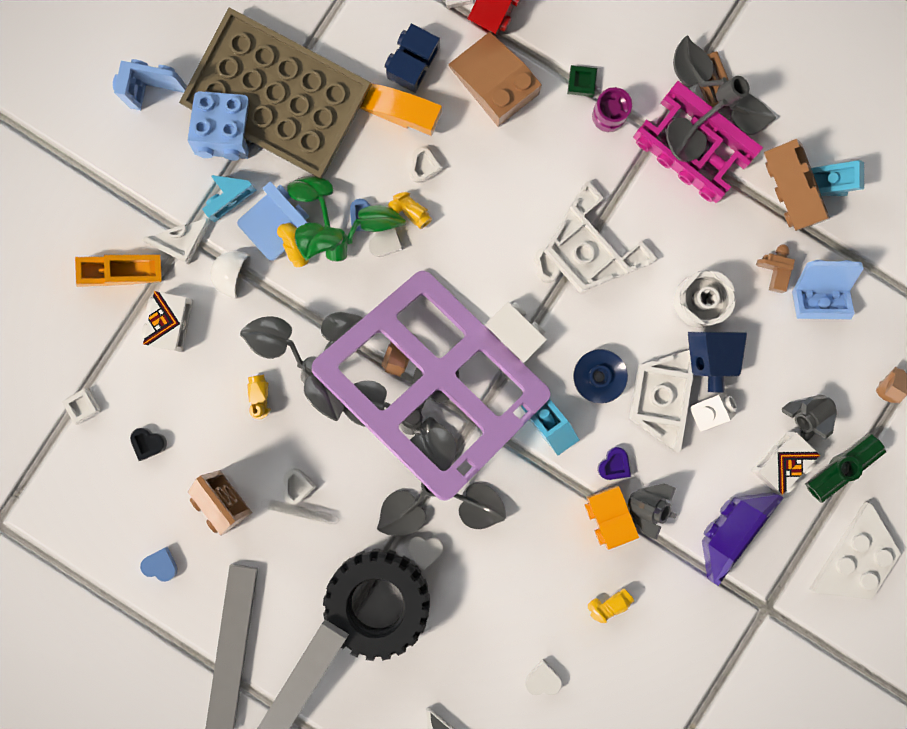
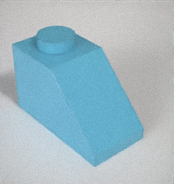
(554, 427)

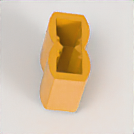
(612, 517)

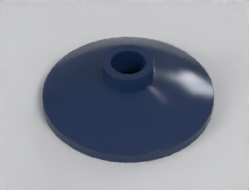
(614, 376)

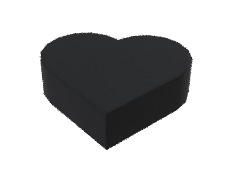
(147, 444)

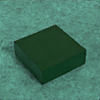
(582, 81)

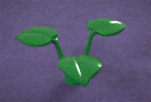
(315, 238)

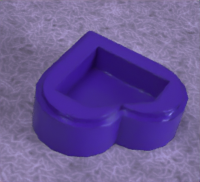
(615, 465)

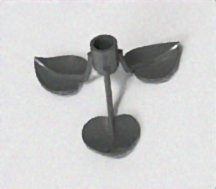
(748, 113)
(270, 338)
(435, 444)
(403, 516)

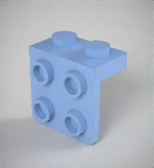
(135, 75)
(219, 125)
(266, 216)
(825, 290)

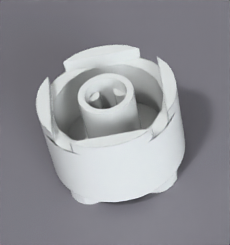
(719, 299)

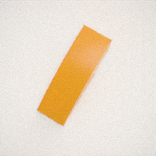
(402, 108)
(117, 270)

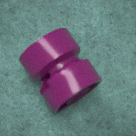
(611, 109)

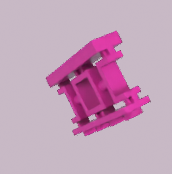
(715, 128)

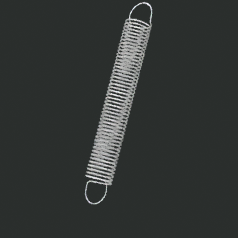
(298, 512)

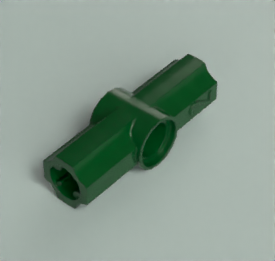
(858, 457)

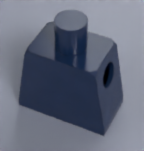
(716, 356)

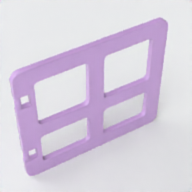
(437, 375)

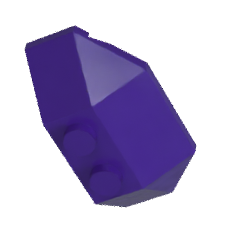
(734, 531)

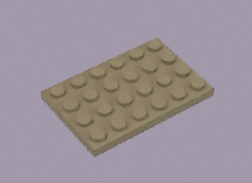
(295, 96)

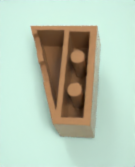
(796, 185)

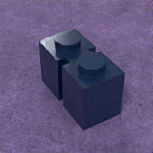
(414, 54)

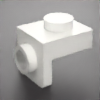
(714, 410)

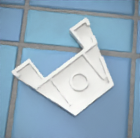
(584, 253)

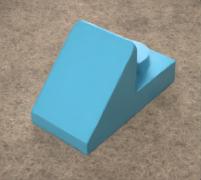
(839, 178)
(233, 193)

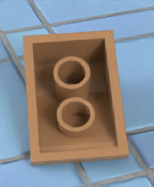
(496, 78)
(218, 502)

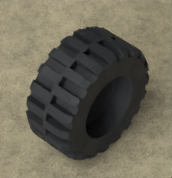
(370, 640)

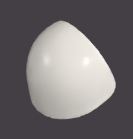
(226, 271)

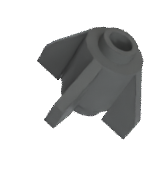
(813, 416)
(650, 507)

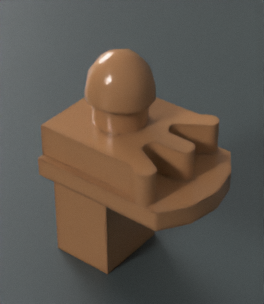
(781, 268)
(394, 361)
(894, 386)

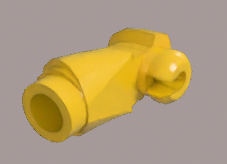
(412, 209)
(287, 233)
(258, 396)
(613, 606)

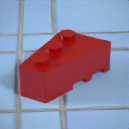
(493, 14)

